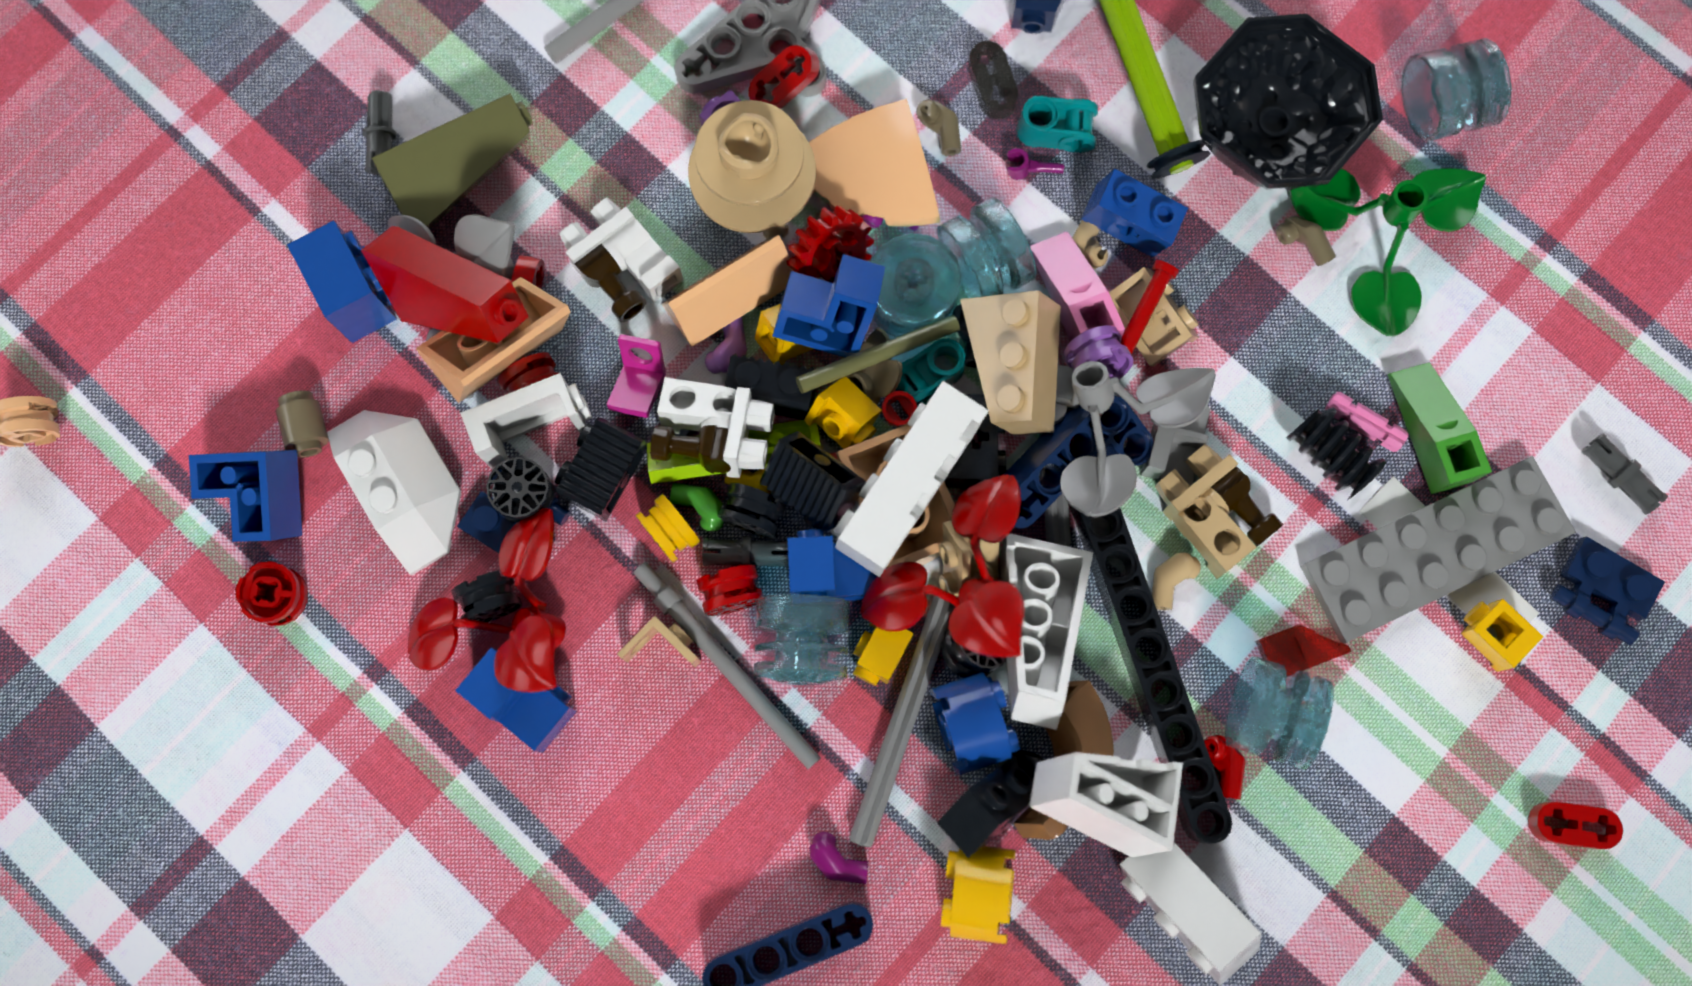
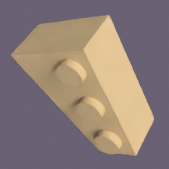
(1016, 357)

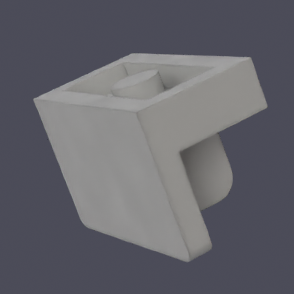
(1174, 447)

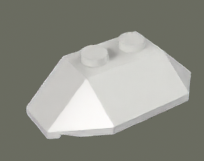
(399, 484)

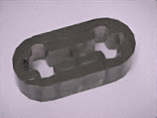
(1000, 77)

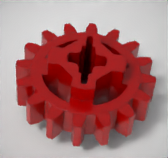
(827, 240)

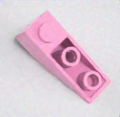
(1074, 286)

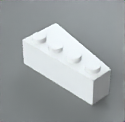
(909, 479)
(1053, 593)

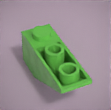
(1438, 429)

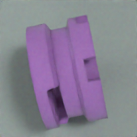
(1100, 345)

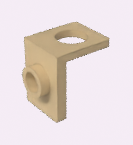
(674, 635)

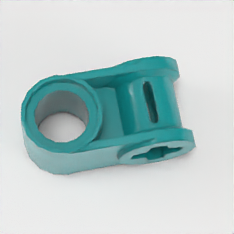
(1062, 121)
(925, 375)

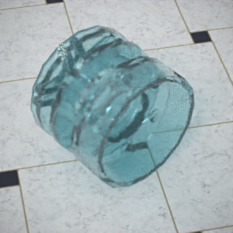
(1456, 89)
(801, 638)
(1286, 715)

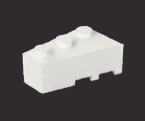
(1111, 799)
(1192, 910)

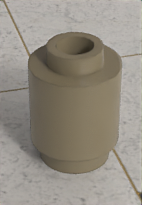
(301, 423)

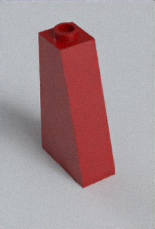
(442, 288)

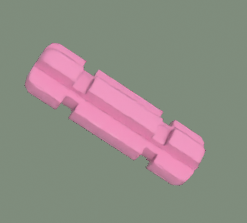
(1368, 422)

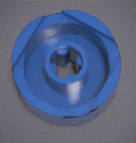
(973, 722)

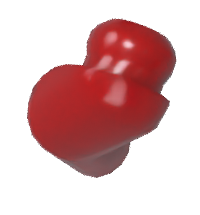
(1229, 763)

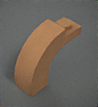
(1081, 729)

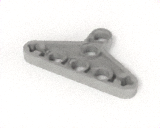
(751, 50)

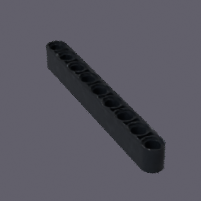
(1161, 668)

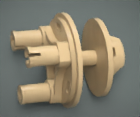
(751, 168)

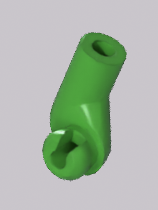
(704, 502)

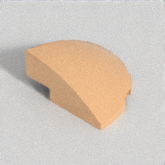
(877, 167)

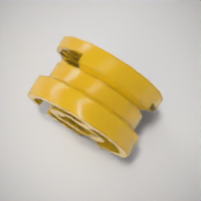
(668, 528)

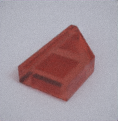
(1300, 648)

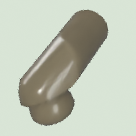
(942, 122)
(1307, 233)

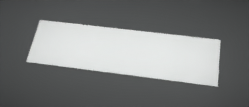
(1395, 502)

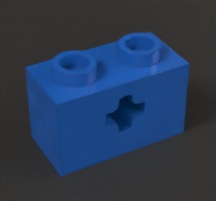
(1134, 213)

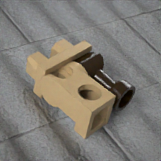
(1205, 506)

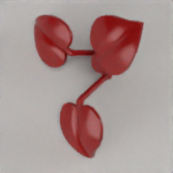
(987, 611)
(525, 659)

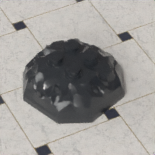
(1286, 102)

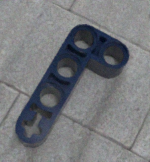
(1054, 453)
(785, 942)

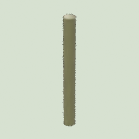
(877, 354)

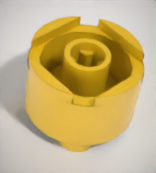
(979, 894)

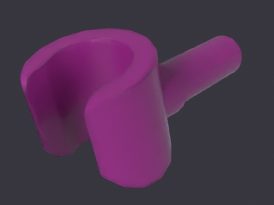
(1033, 166)

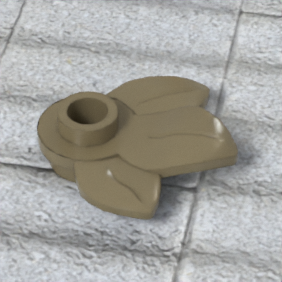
(880, 378)

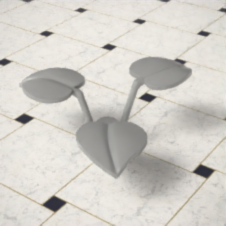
(475, 239)
(1172, 399)

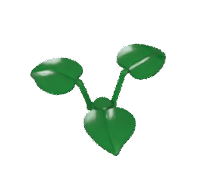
(1447, 204)

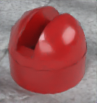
(907, 404)

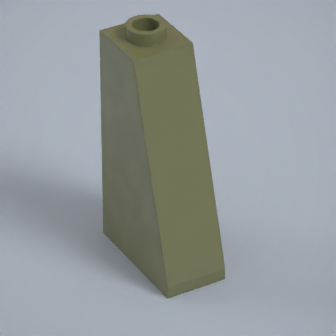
(451, 160)

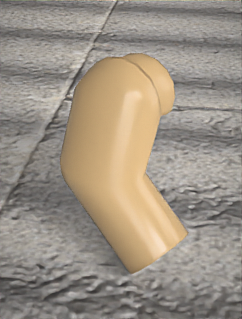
(1088, 244)
(1169, 574)

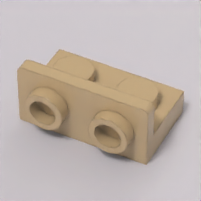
(1169, 324)
(959, 560)

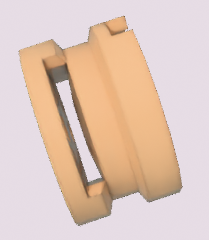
(28, 421)

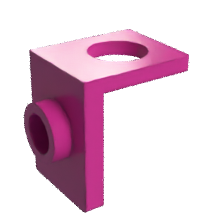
(639, 378)

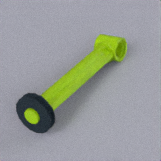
(1152, 91)

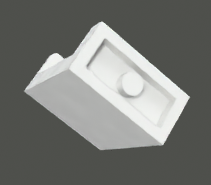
(521, 413)

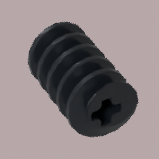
(1337, 451)

